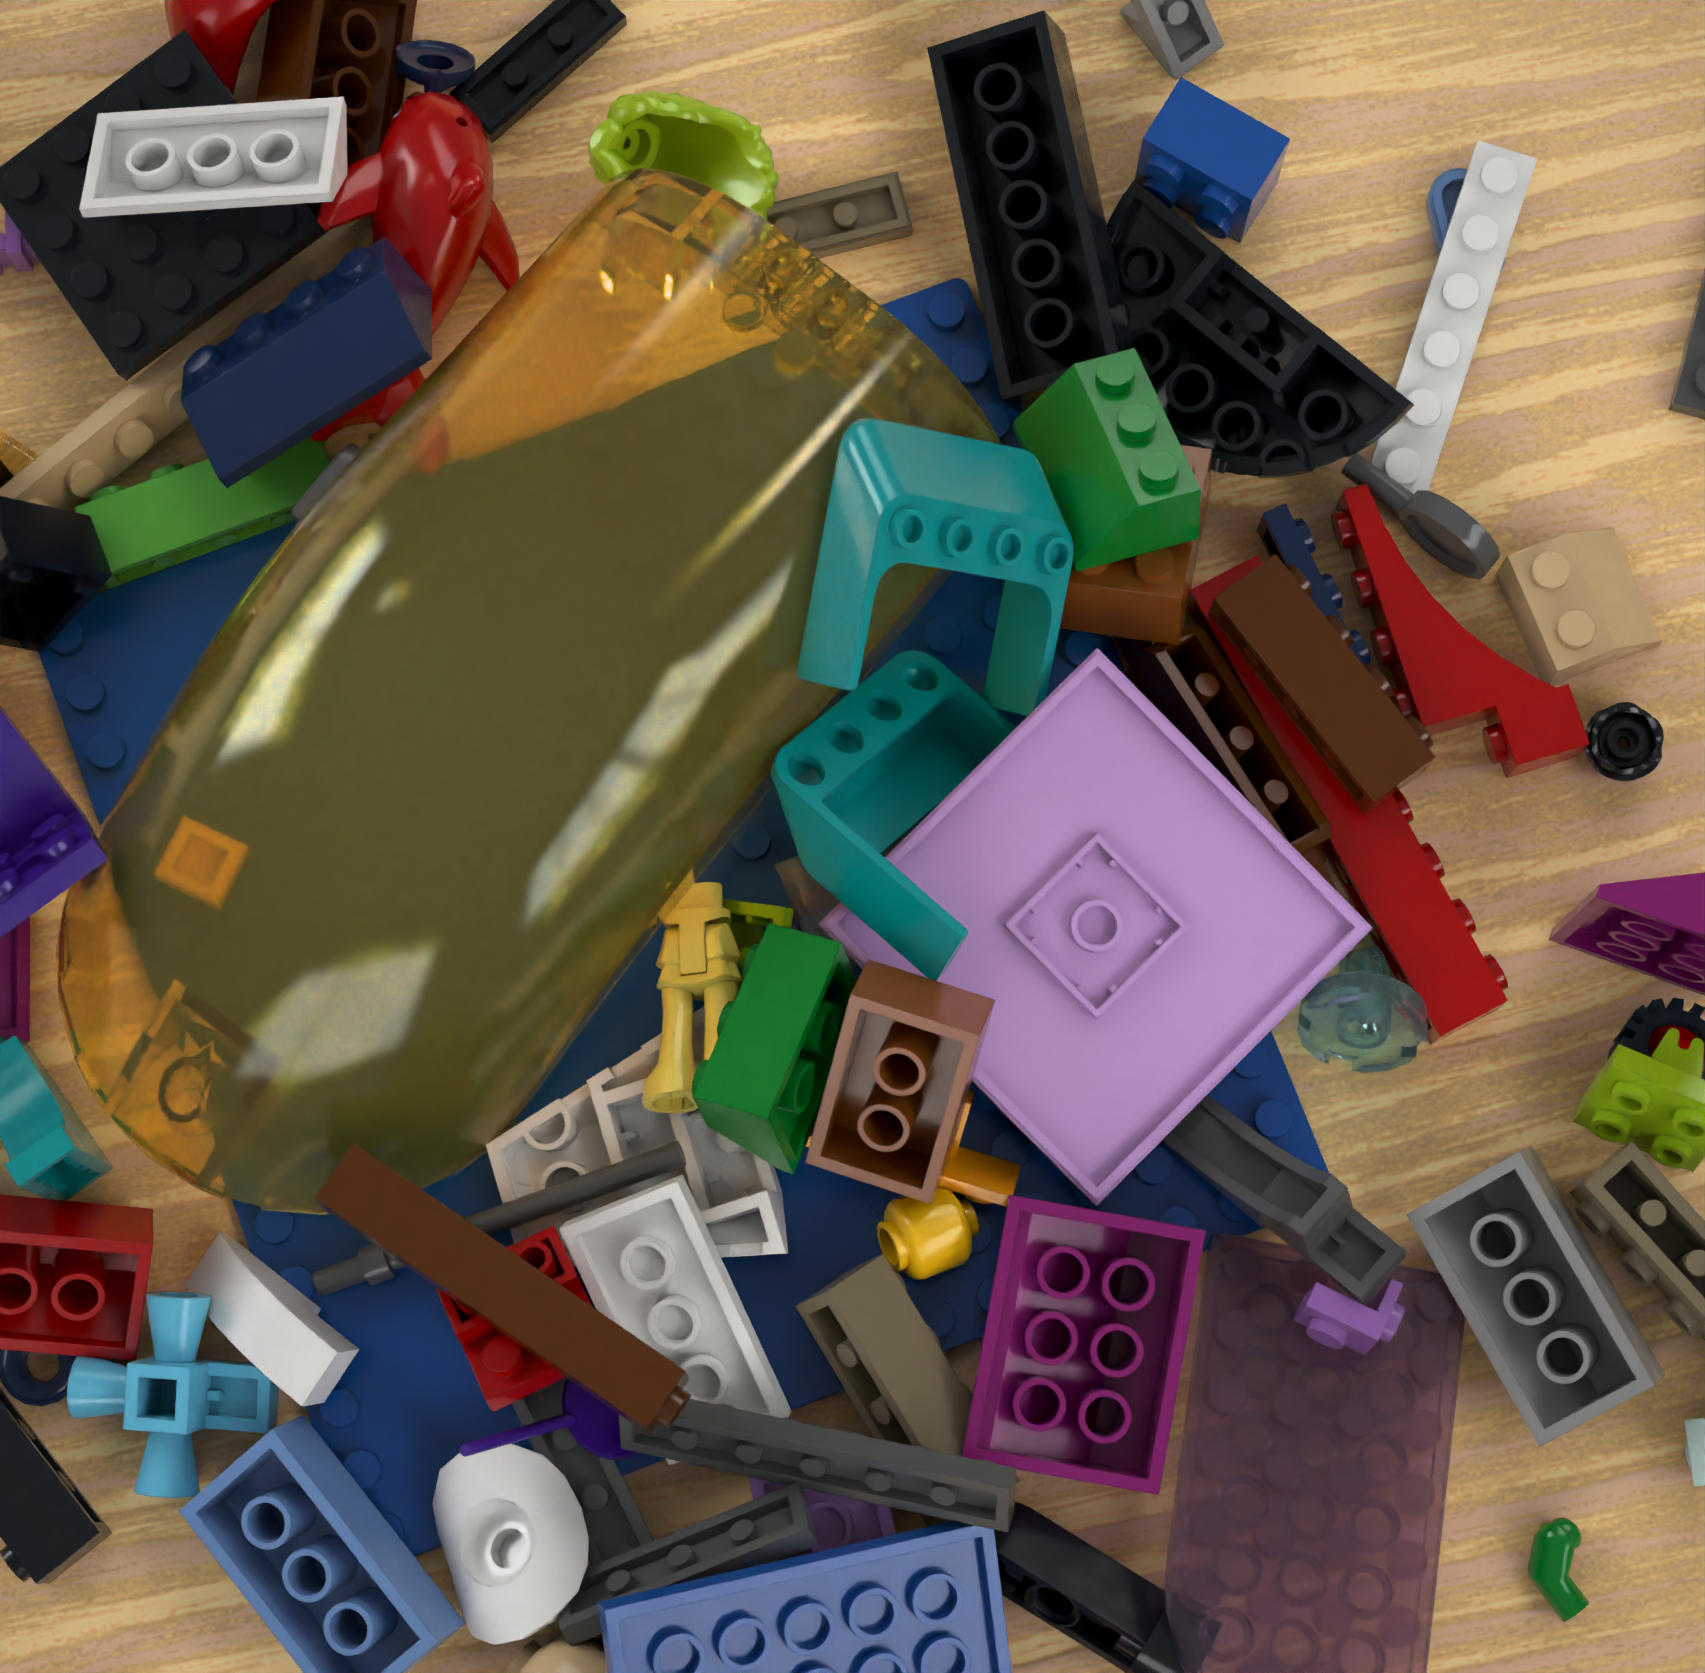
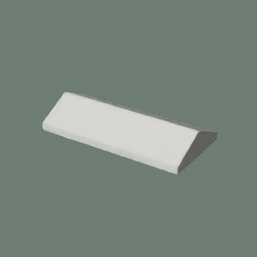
(216, 157)

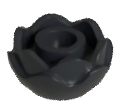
(1643, 737)

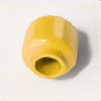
(925, 1236)

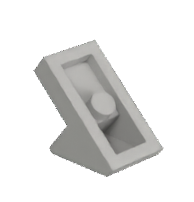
(1174, 31)

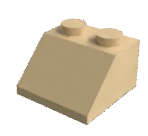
(1576, 603)

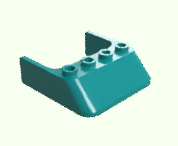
(948, 507)
(870, 778)

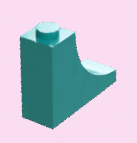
(40, 1130)

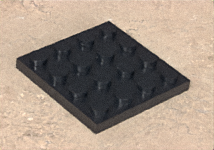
(152, 275)

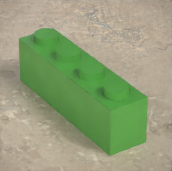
(192, 513)

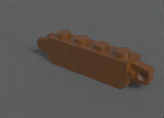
(1215, 714)

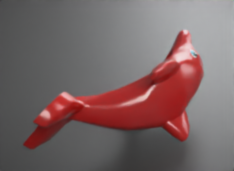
(436, 207)

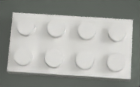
(666, 1284)

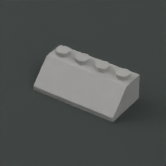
(1536, 1296)

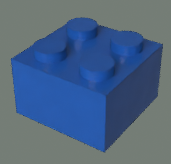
(1210, 161)

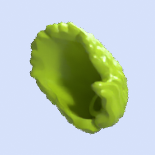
(687, 140)

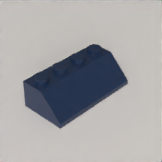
(308, 360)

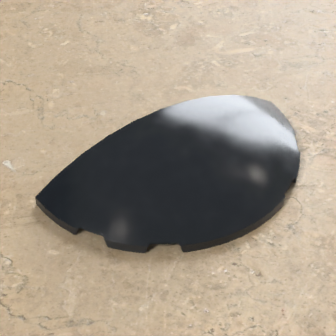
(1236, 358)

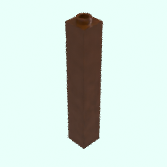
(505, 1291)

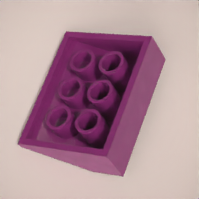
(1645, 927)
(1083, 1344)

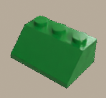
(1112, 461)
(776, 1045)

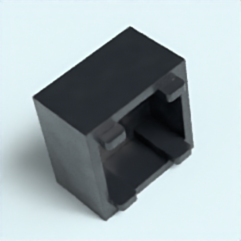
(46, 571)

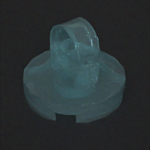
(1363, 1015)

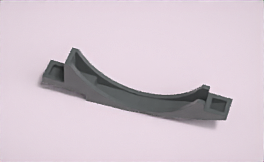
(1288, 1196)

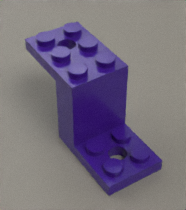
(42, 832)

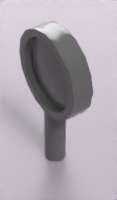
(1431, 521)

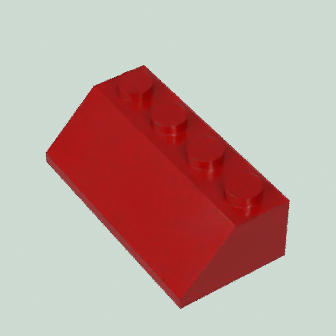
(73, 1276)

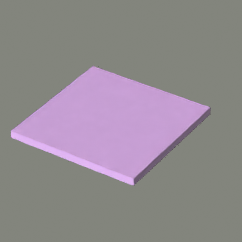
(1117, 920)

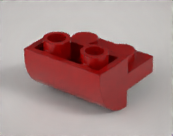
(499, 1364)

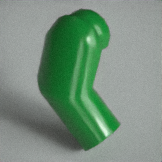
(1551, 1563)

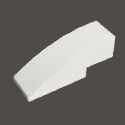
(271, 1322)

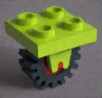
(1653, 1086)

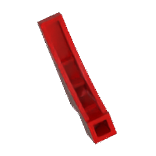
(1439, 666)

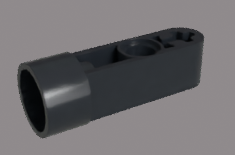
(1085, 1594)

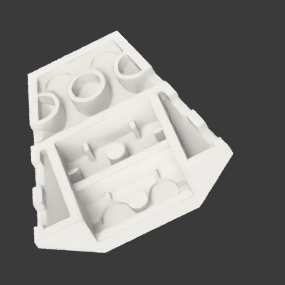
(610, 1124)

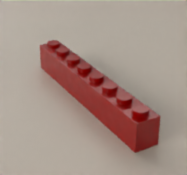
(1379, 863)

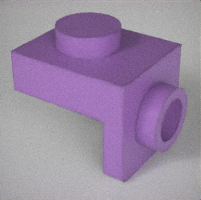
(1341, 1321)

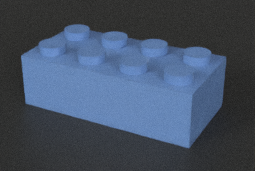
(319, 1559)

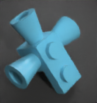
(173, 1394)

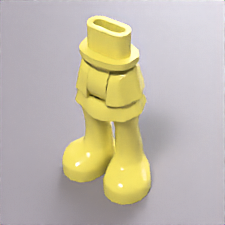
(699, 965)

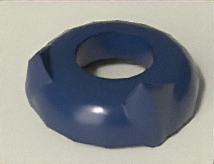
(417, 57)
(27, 1388)

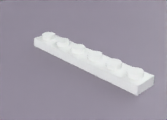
(1454, 312)

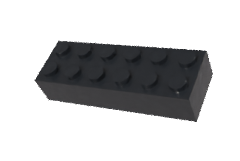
(1029, 203)

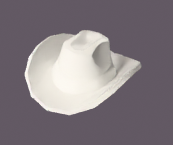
(510, 1540)

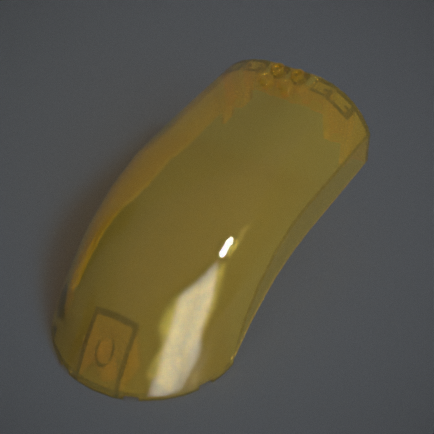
(488, 707)

